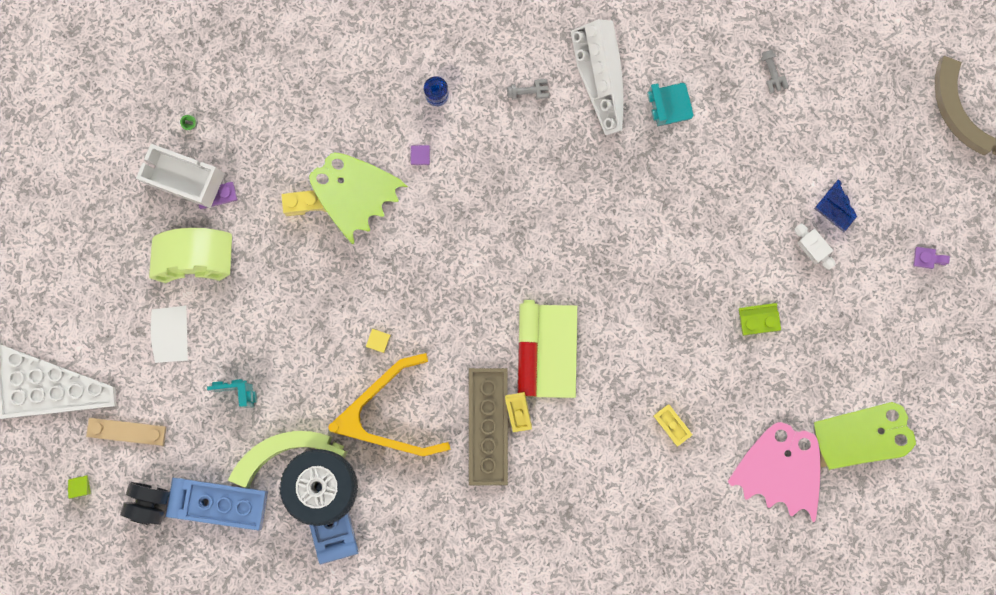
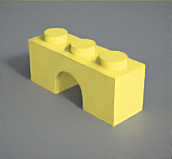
(300, 203)

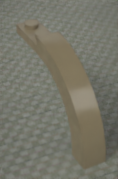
(952, 111)

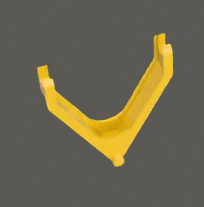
(349, 422)

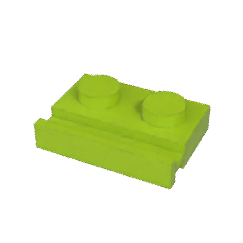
(759, 319)

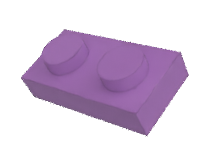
(225, 194)

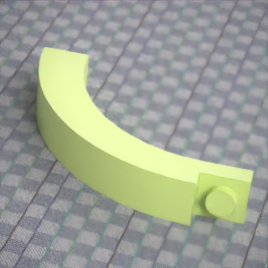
(261, 453)

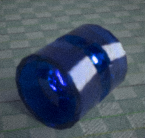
(436, 91)

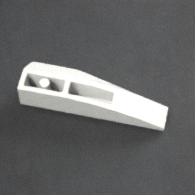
(601, 71)

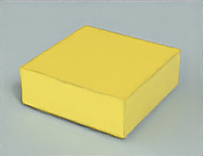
(378, 340)

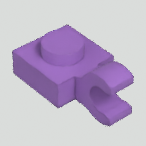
(926, 258)

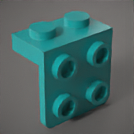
(670, 103)
(246, 395)

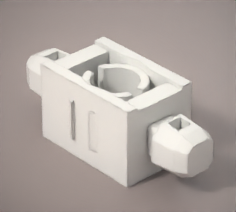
(815, 246)

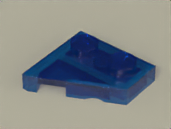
(836, 207)

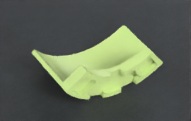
(190, 252)

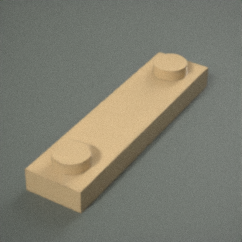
(126, 431)

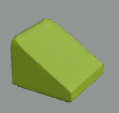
(78, 487)

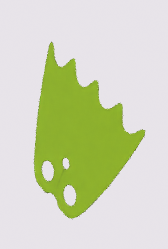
(358, 197)

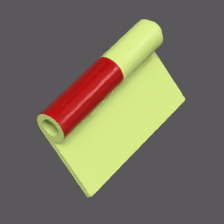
(547, 350)

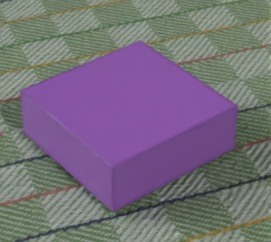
(420, 155)

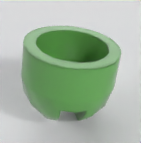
(188, 126)

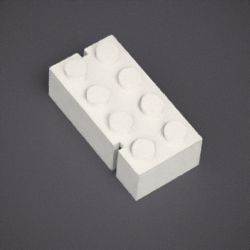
(181, 176)

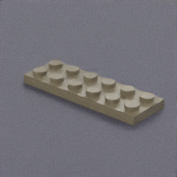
(487, 426)

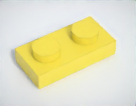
(518, 412)
(672, 425)

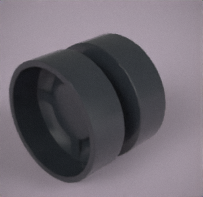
(144, 509)

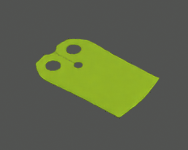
(855, 436)

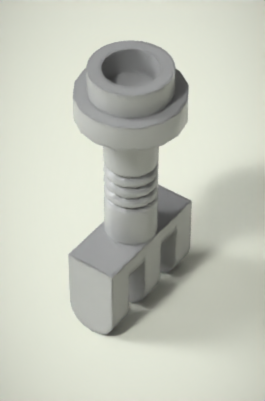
(775, 79)
(537, 89)

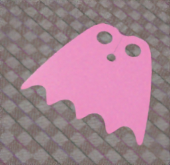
(778, 477)

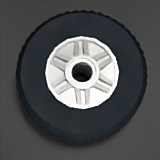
(300, 493)

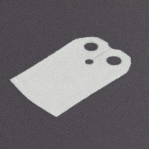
(169, 334)

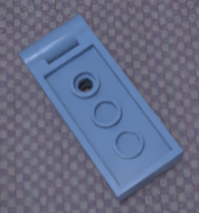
(227, 504)
(334, 541)

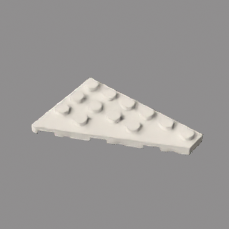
(41, 388)

